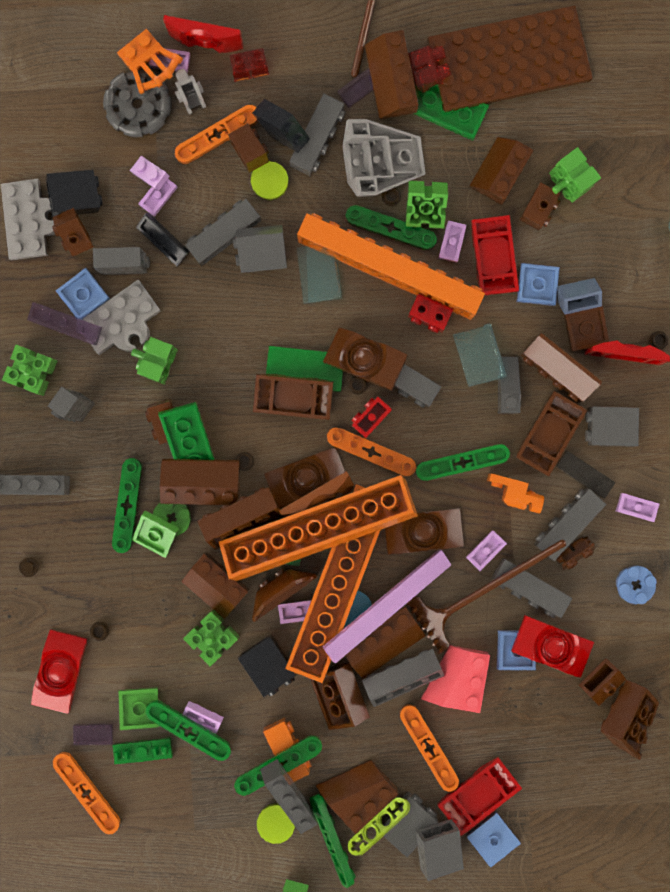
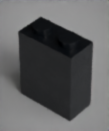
(281, 125)
(74, 191)
(267, 666)

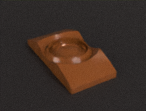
(329, 491)

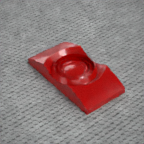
(204, 34)
(494, 255)
(629, 352)
(552, 646)
(58, 671)
(479, 795)

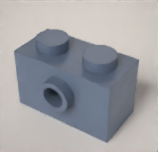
(579, 296)

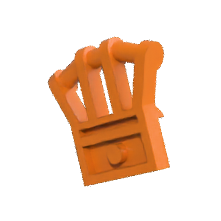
(143, 50)

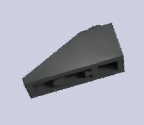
(509, 388)

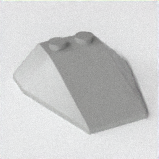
(380, 157)

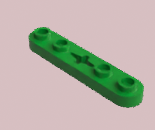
(372, 221)
(480, 458)
(125, 525)
(171, 720)
(295, 755)
(332, 842)

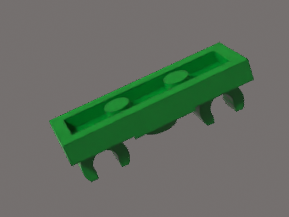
(142, 750)

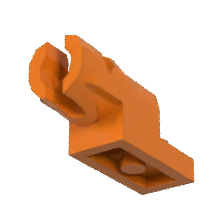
(516, 493)

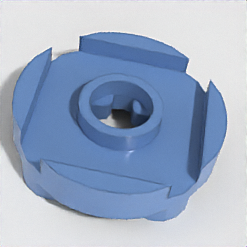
(639, 595)

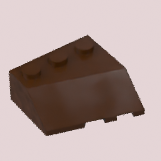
(630, 717)
(358, 794)

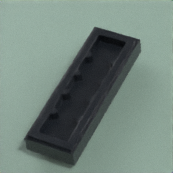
(162, 239)

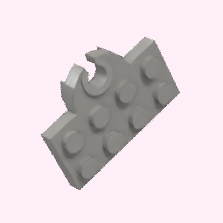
(26, 219)
(123, 318)

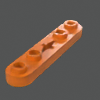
(200, 144)
(389, 459)
(439, 763)
(98, 808)

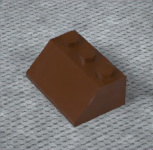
(501, 169)
(211, 583)
(340, 698)

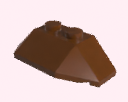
(279, 589)

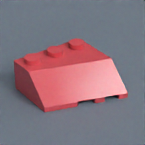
(462, 680)

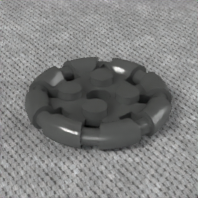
(137, 116)

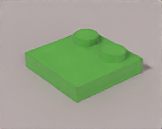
(155, 534)
(133, 706)

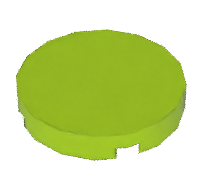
(269, 181)
(274, 824)

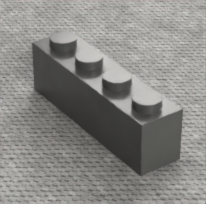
(320, 130)
(220, 234)
(416, 386)
(70, 405)
(34, 484)
(571, 521)
(535, 590)
(403, 677)
(288, 796)

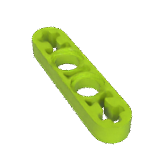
(377, 824)

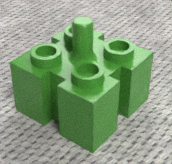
(573, 176)
(426, 204)
(155, 360)
(29, 370)
(211, 637)

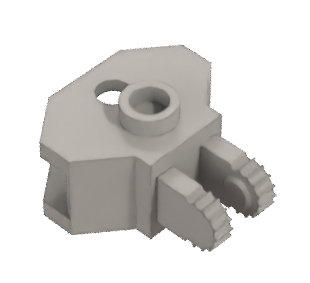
(189, 91)

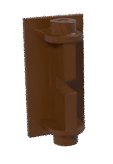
(582, 549)

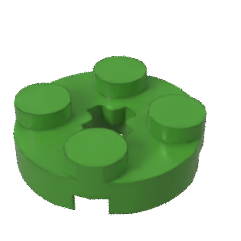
(182, 514)

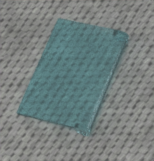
(318, 275)
(479, 355)

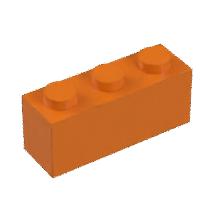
(281, 737)

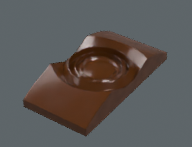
(365, 358)
(293, 396)
(550, 433)
(303, 476)
(426, 532)

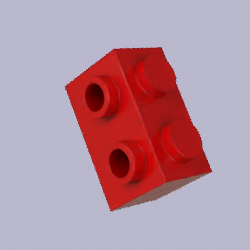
(430, 313)
(371, 417)

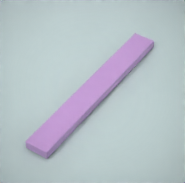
(386, 606)

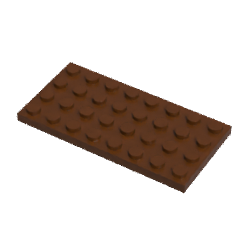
(512, 58)

